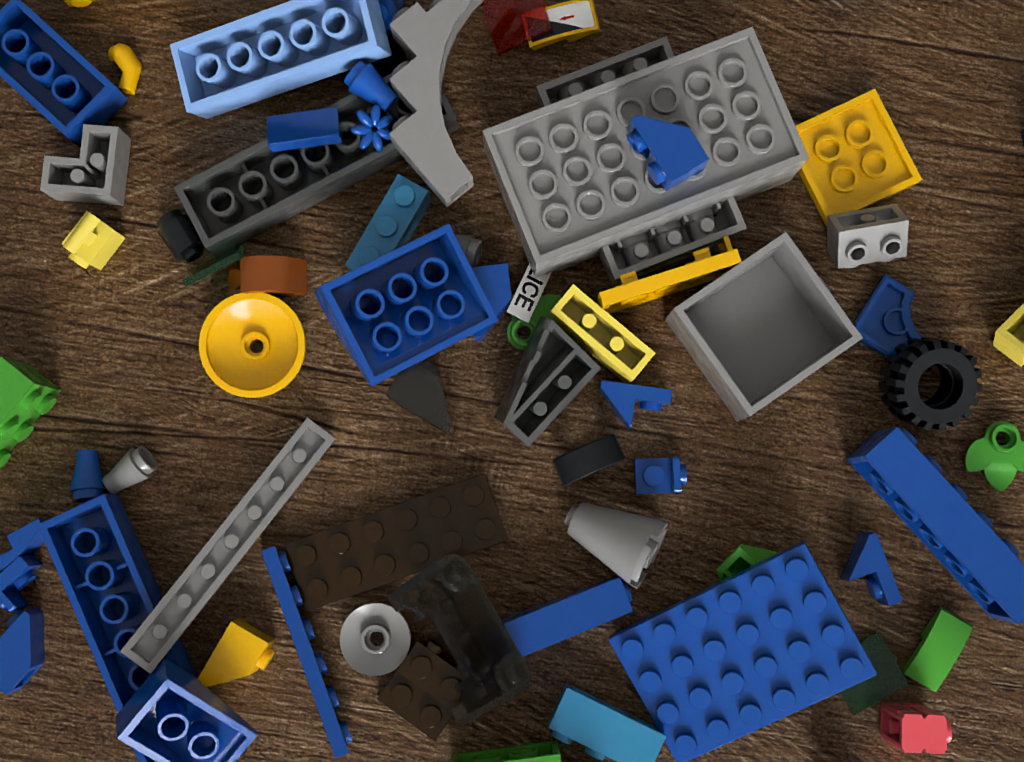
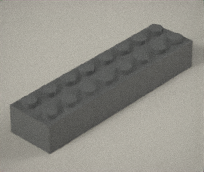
(268, 187)

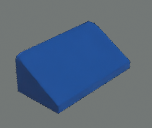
(303, 129)

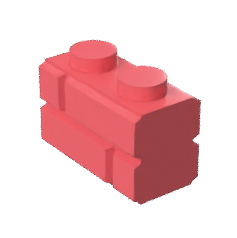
(914, 728)

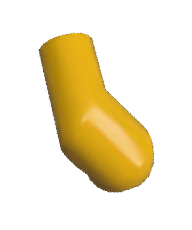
(128, 64)

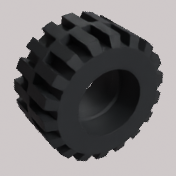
(955, 391)

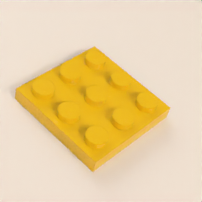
(854, 156)

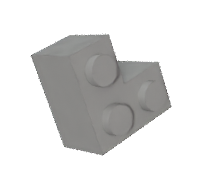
(97, 174)

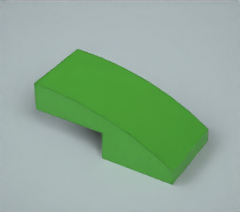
(939, 649)

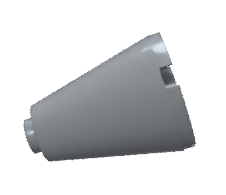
(617, 538)

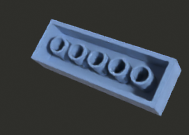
(276, 52)

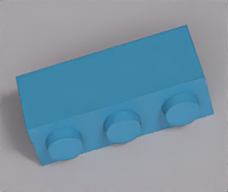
(392, 222)
(603, 728)

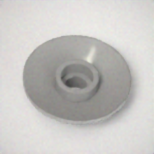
(357, 641)

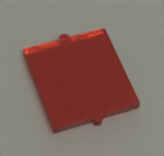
(515, 22)

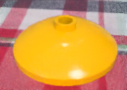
(228, 342)

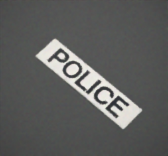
(527, 295)

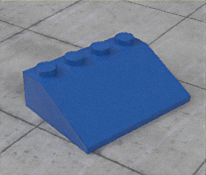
(406, 305)

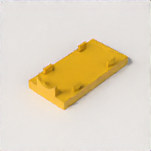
(694, 273)

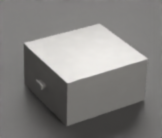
(762, 327)

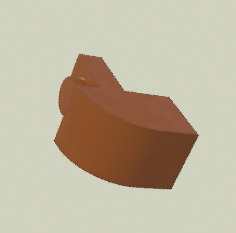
(269, 274)

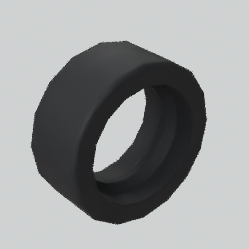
(588, 459)

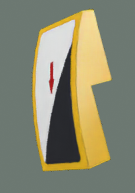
(569, 21)

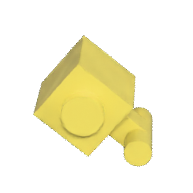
(92, 242)

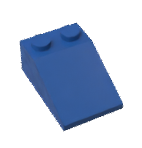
(181, 720)

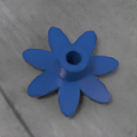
(378, 128)

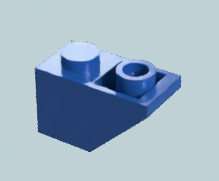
(669, 149)
(496, 286)
(21, 649)

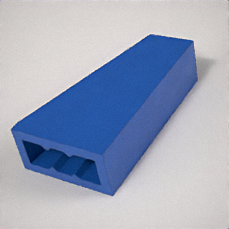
(568, 615)

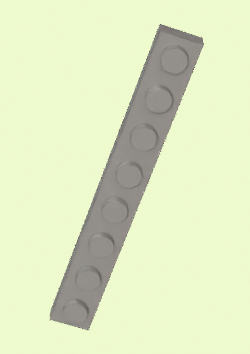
(227, 546)

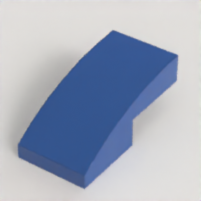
(24, 542)

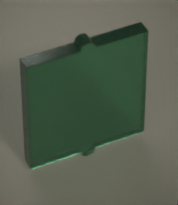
(213, 265)
(880, 686)

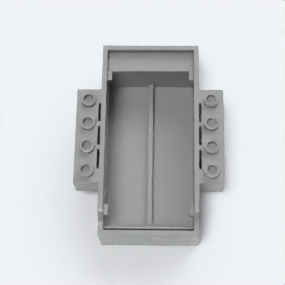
(588, 194)

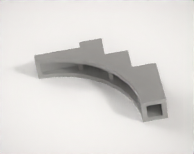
(423, 135)

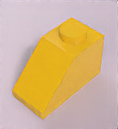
(237, 654)

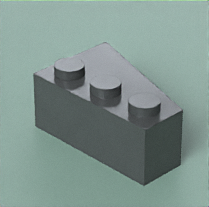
(544, 381)

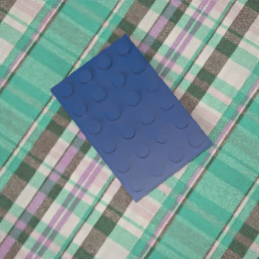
(742, 653)

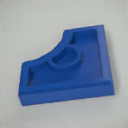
(887, 317)

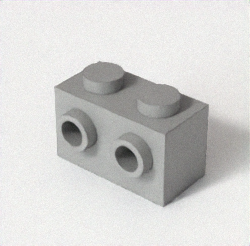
(867, 236)

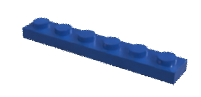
(312, 664)

